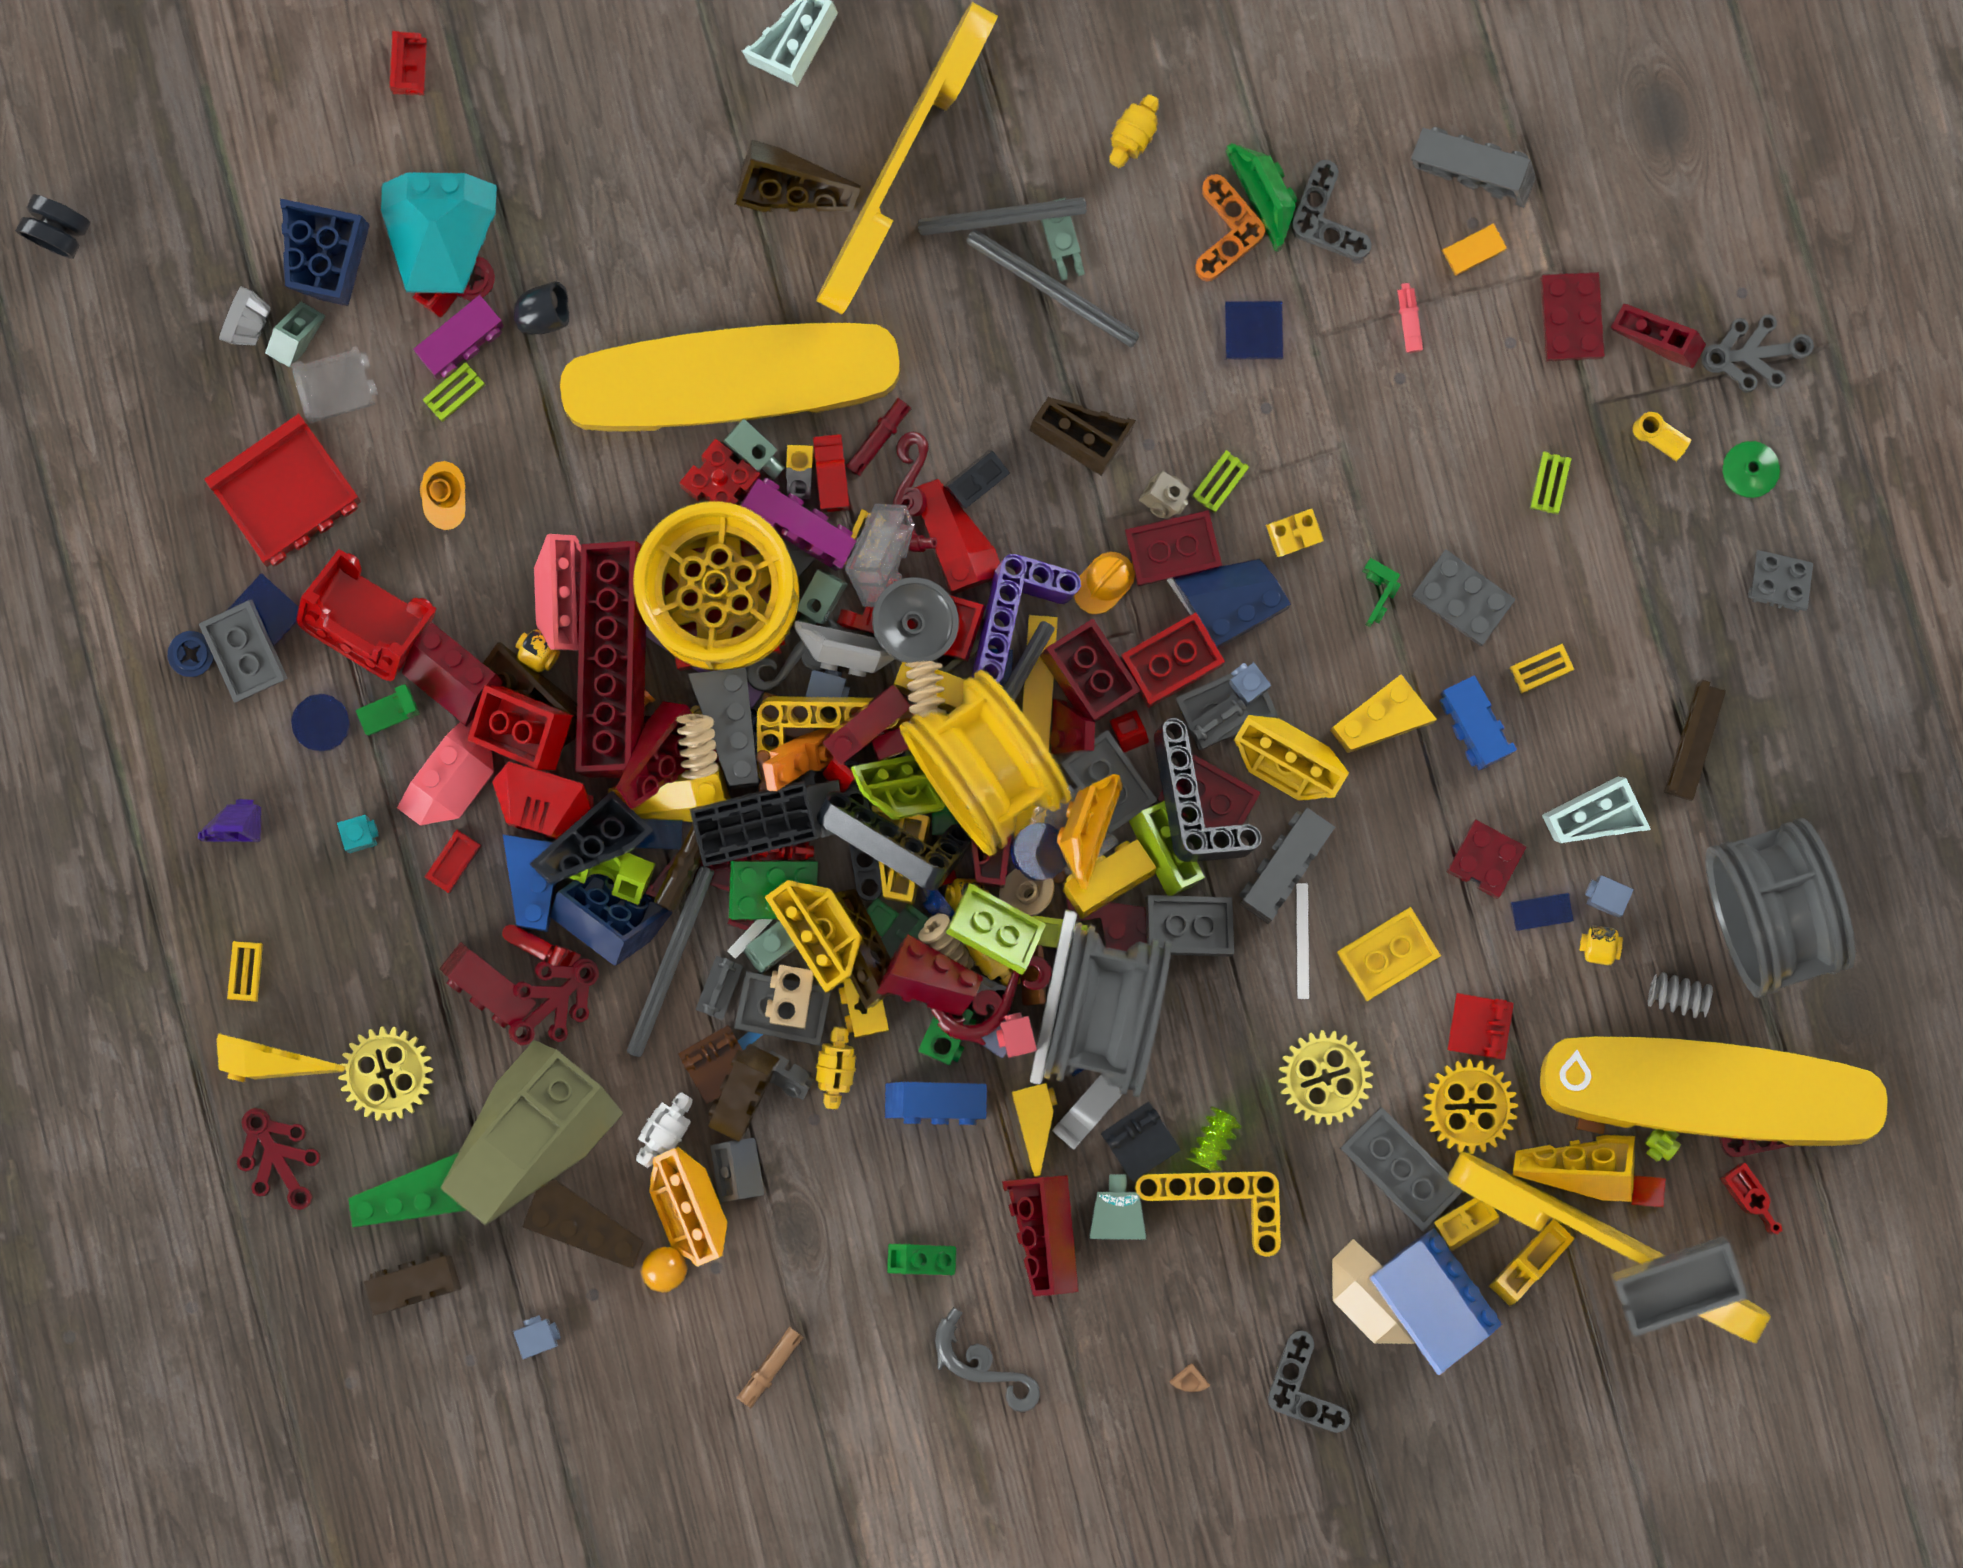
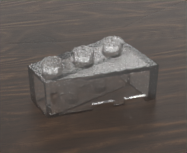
(879, 551)

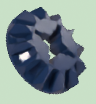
(177, 653)

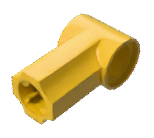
(1664, 436)

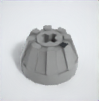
(245, 318)

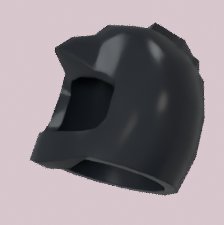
(535, 309)

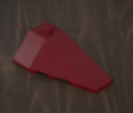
(656, 756)

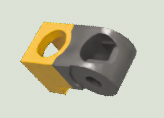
(799, 470)

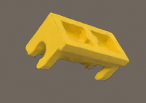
(1466, 1223)

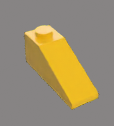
(1035, 1119)

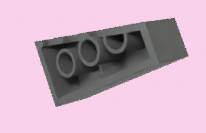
(1475, 164)
(726, 700)
(1287, 864)

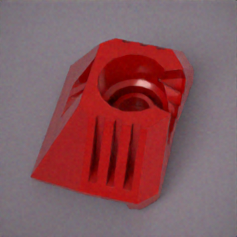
(540, 800)

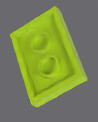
(995, 928)

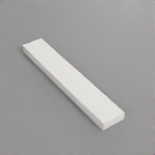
(1053, 996)

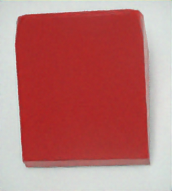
(435, 302)
(1129, 731)
(841, 773)
(1648, 1191)

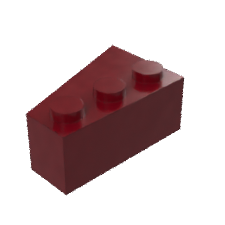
(929, 977)
(485, 985)

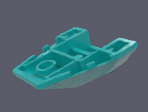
(437, 227)

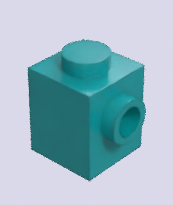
(358, 833)

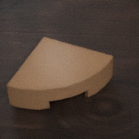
(1189, 1380)

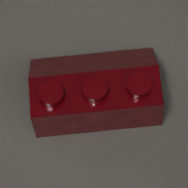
(448, 673)

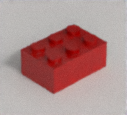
(1172, 659)
(519, 727)

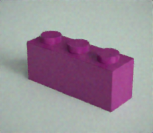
(459, 338)

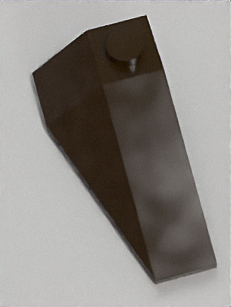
(531, 684)

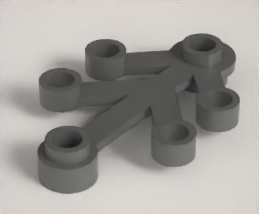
(1752, 354)

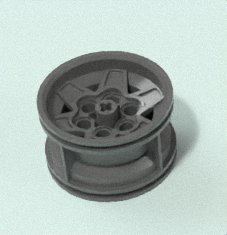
(1780, 907)
(1108, 1010)

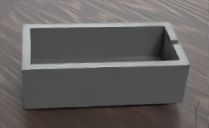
(1679, 1286)

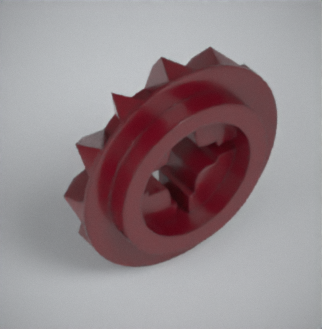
(483, 287)

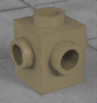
(1165, 495)

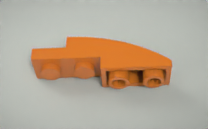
(796, 758)

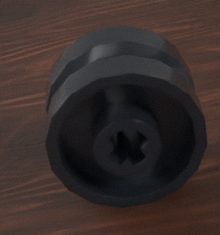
(53, 225)

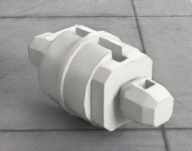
(664, 1129)

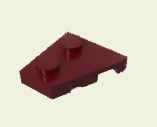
(1070, 730)

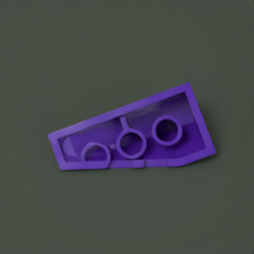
(234, 824)

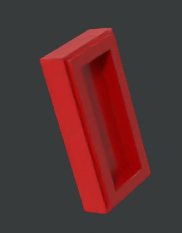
(453, 861)

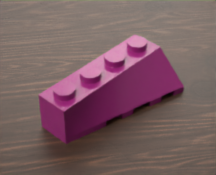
(800, 526)

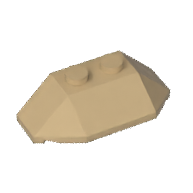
(1361, 1299)

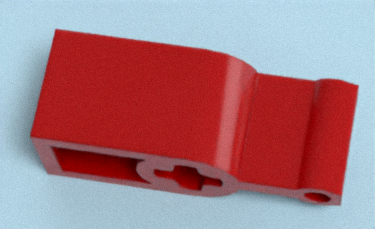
(831, 473)
(1743, 1184)

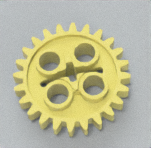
(361, 1084)
(1334, 1102)

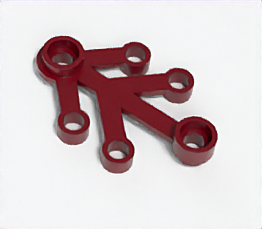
(557, 999)
(274, 1154)

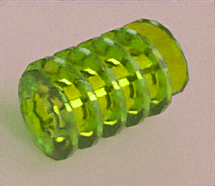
(1215, 1140)

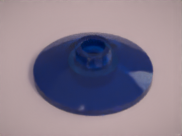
(937, 904)

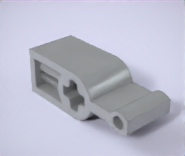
(1087, 1112)

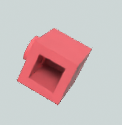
(1016, 1035)

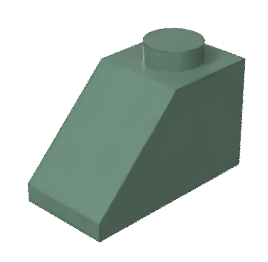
(294, 334)

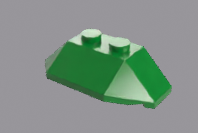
(1265, 190)

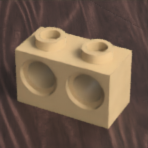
(798, 998)

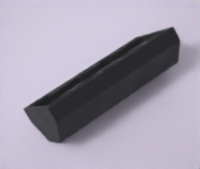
(753, 824)

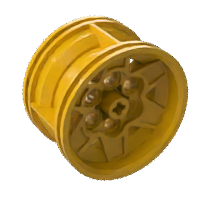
(668, 553)
(985, 762)

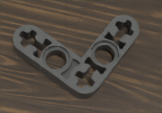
(1321, 224)
(1297, 1398)

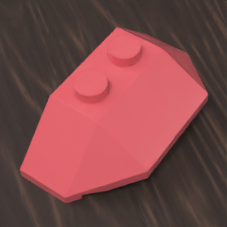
(558, 591)
(448, 779)

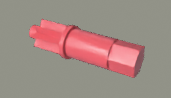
(1410, 318)

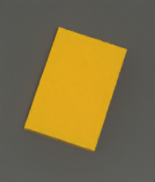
(1388, 954)

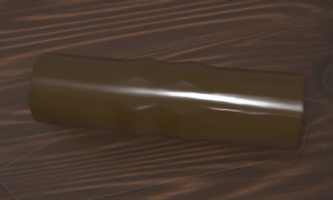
(680, 874)

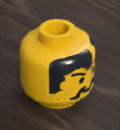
(535, 651)

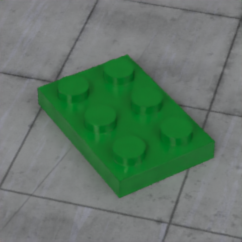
(757, 878)

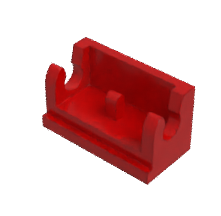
(408, 63)

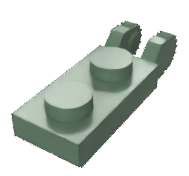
(1063, 243)

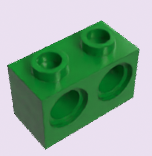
(935, 1032)

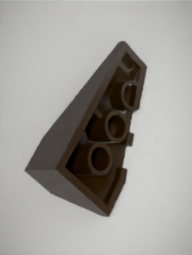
(783, 180)

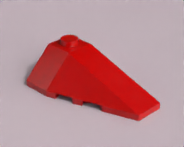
(961, 548)

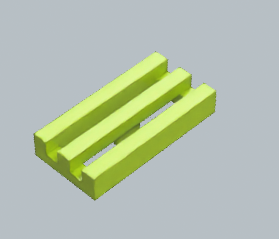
(446, 384)
(1235, 462)
(1561, 486)

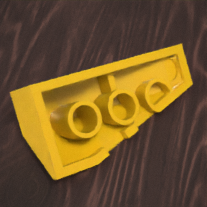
(677, 798)
(259, 1061)
(1591, 1169)

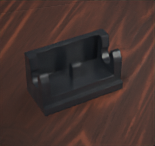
(977, 479)

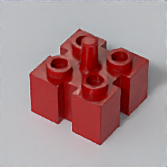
(719, 476)

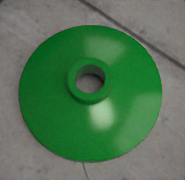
(1744, 481)

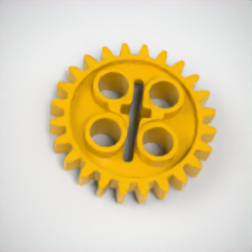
(1469, 1080)

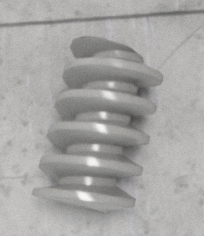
(1680, 994)

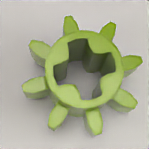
(1662, 1144)

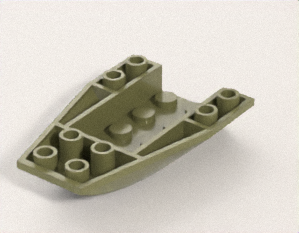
(529, 1132)

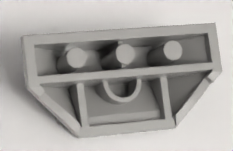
(842, 649)

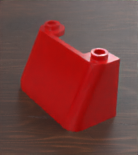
(362, 617)

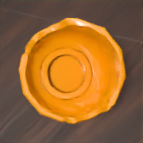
(664, 1269)

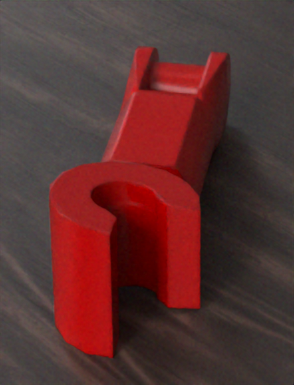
(539, 948)

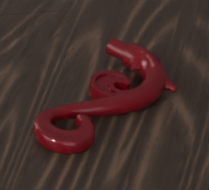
(906, 492)
(974, 1033)

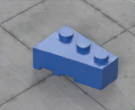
(1476, 723)
(530, 891)
(935, 1102)

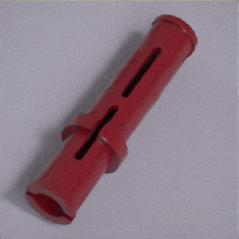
(881, 433)

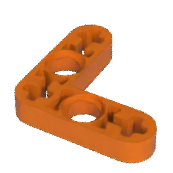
(1237, 224)

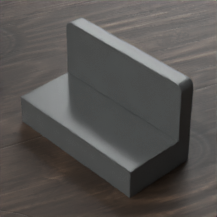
(737, 1170)

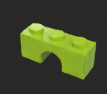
(628, 872)

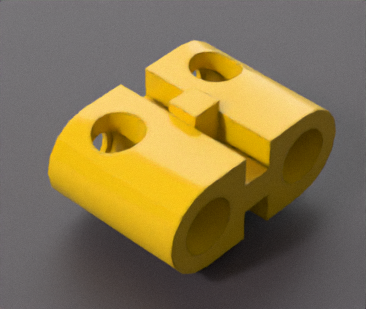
(1294, 532)

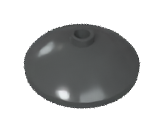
(925, 605)

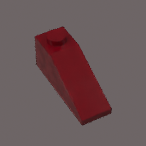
(1660, 335)
(866, 724)

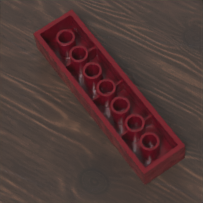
(609, 660)

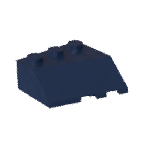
(322, 250)
(1233, 598)
(606, 921)

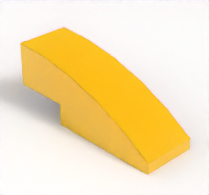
(1531, 1262)

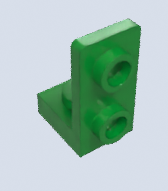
(1378, 574)
(388, 711)
(921, 1259)

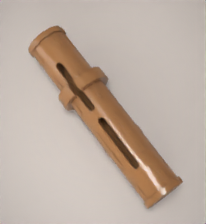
(769, 1368)

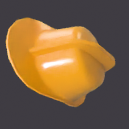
(443, 495)
(1104, 582)

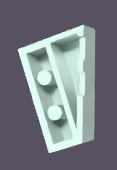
(793, 40)
(1597, 813)

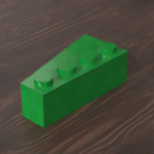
(406, 1197)

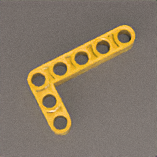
(814, 719)
(1221, 1191)

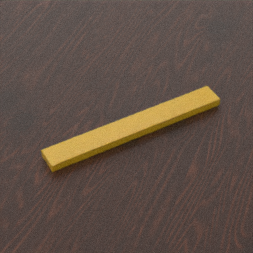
(1037, 701)

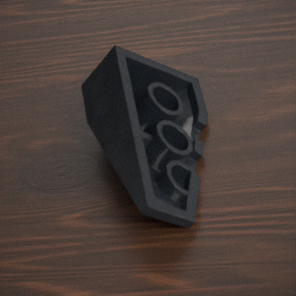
(598, 836)

